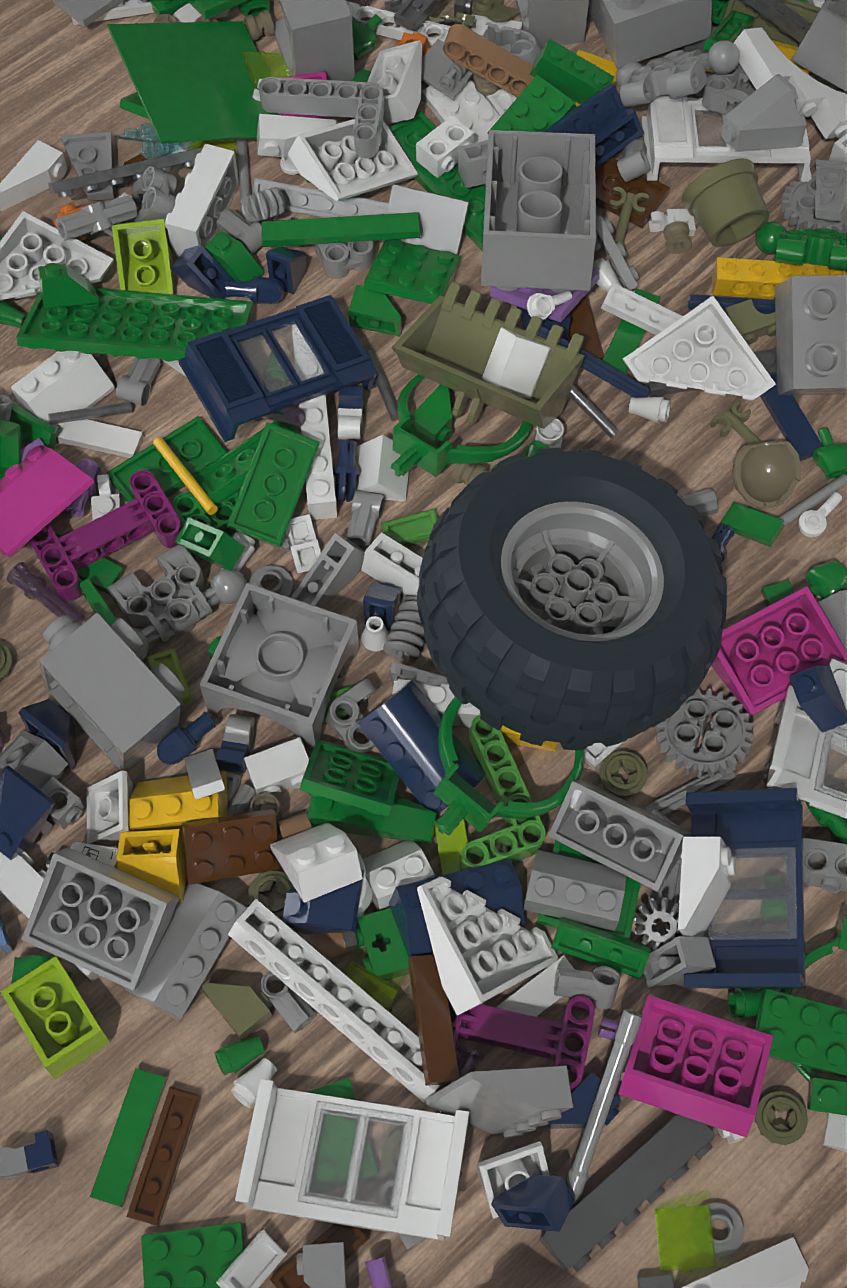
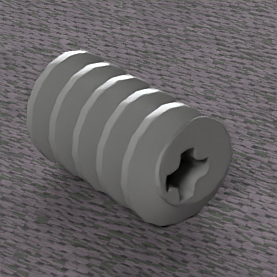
(405, 632)

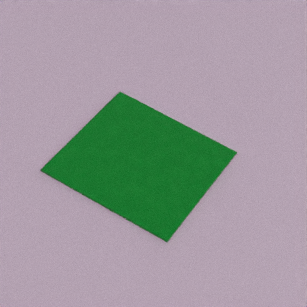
(192, 78)

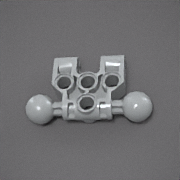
(674, 74)
(184, 598)

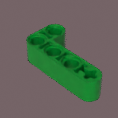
(225, 508)

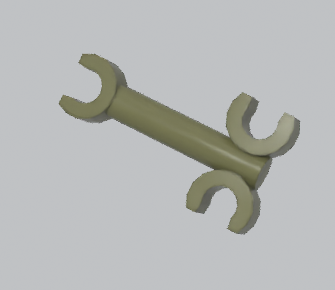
(627, 203)
(734, 419)

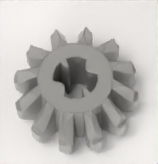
(263, 204)
(648, 918)

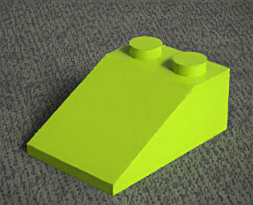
(144, 256)
(55, 1017)

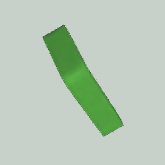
(516, 828)

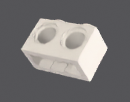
(440, 147)

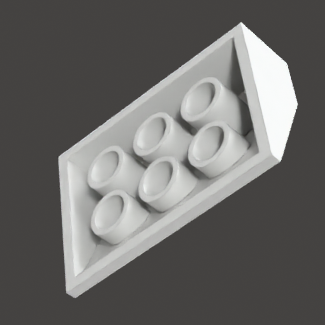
(331, 163)

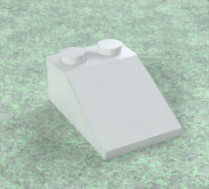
(400, 77)
(318, 860)
(704, 882)

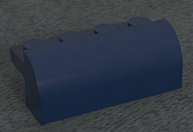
(606, 118)
(407, 737)

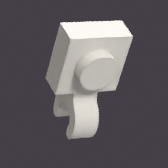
(660, 220)
(106, 500)

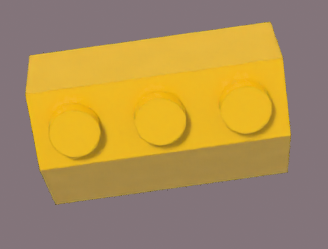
(170, 802)

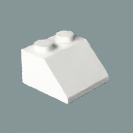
(393, 868)

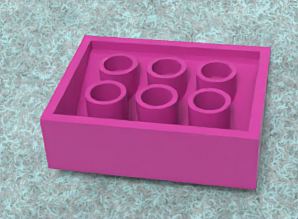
(35, 495)
(773, 645)
(697, 1066)

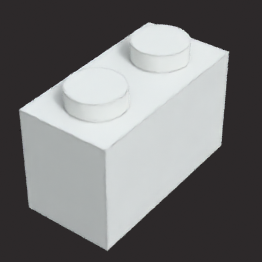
(278, 767)

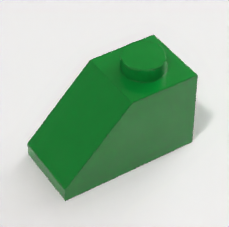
(233, 257)
(64, 287)
(373, 312)
(434, 418)
(210, 544)

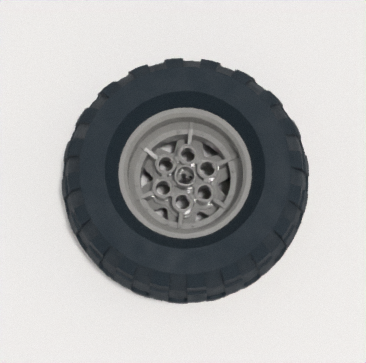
(584, 535)

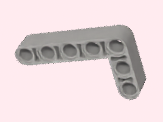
(330, 98)

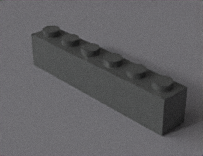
(626, 1189)

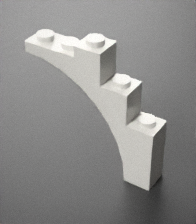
(764, 60)

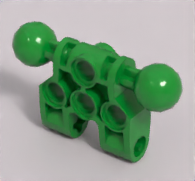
(803, 246)

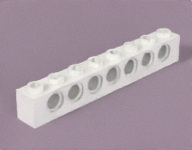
(333, 995)

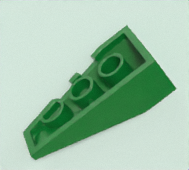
(406, 819)

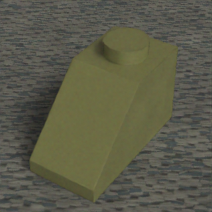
(239, 1007)

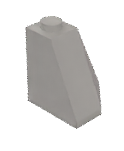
(766, 119)

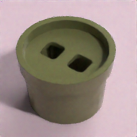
(727, 202)

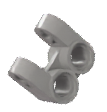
(725, 90)
(155, 193)
(340, 258)
(350, 702)

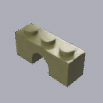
(750, 322)

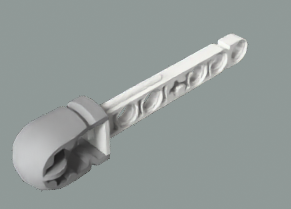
(511, 39)

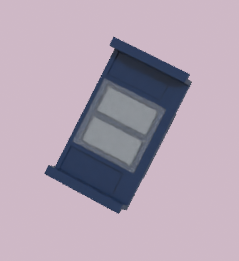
(275, 364)
(761, 919)

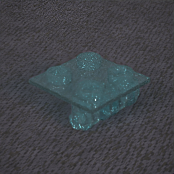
(150, 143)

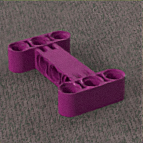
(107, 534)
(529, 1033)

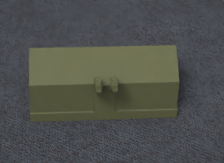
(454, 346)

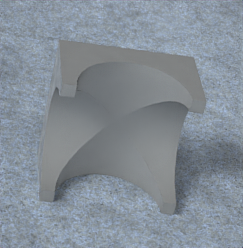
(279, 661)

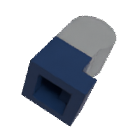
(236, 743)
(29, 1158)

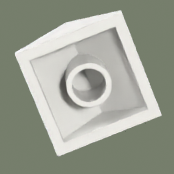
(516, 363)
(376, 475)
(108, 809)
(510, 1169)

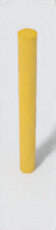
(185, 476)

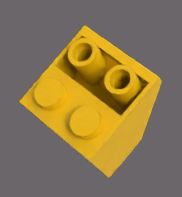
(154, 858)

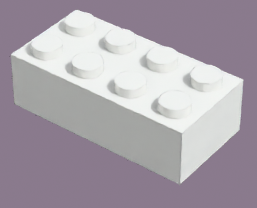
(205, 195)

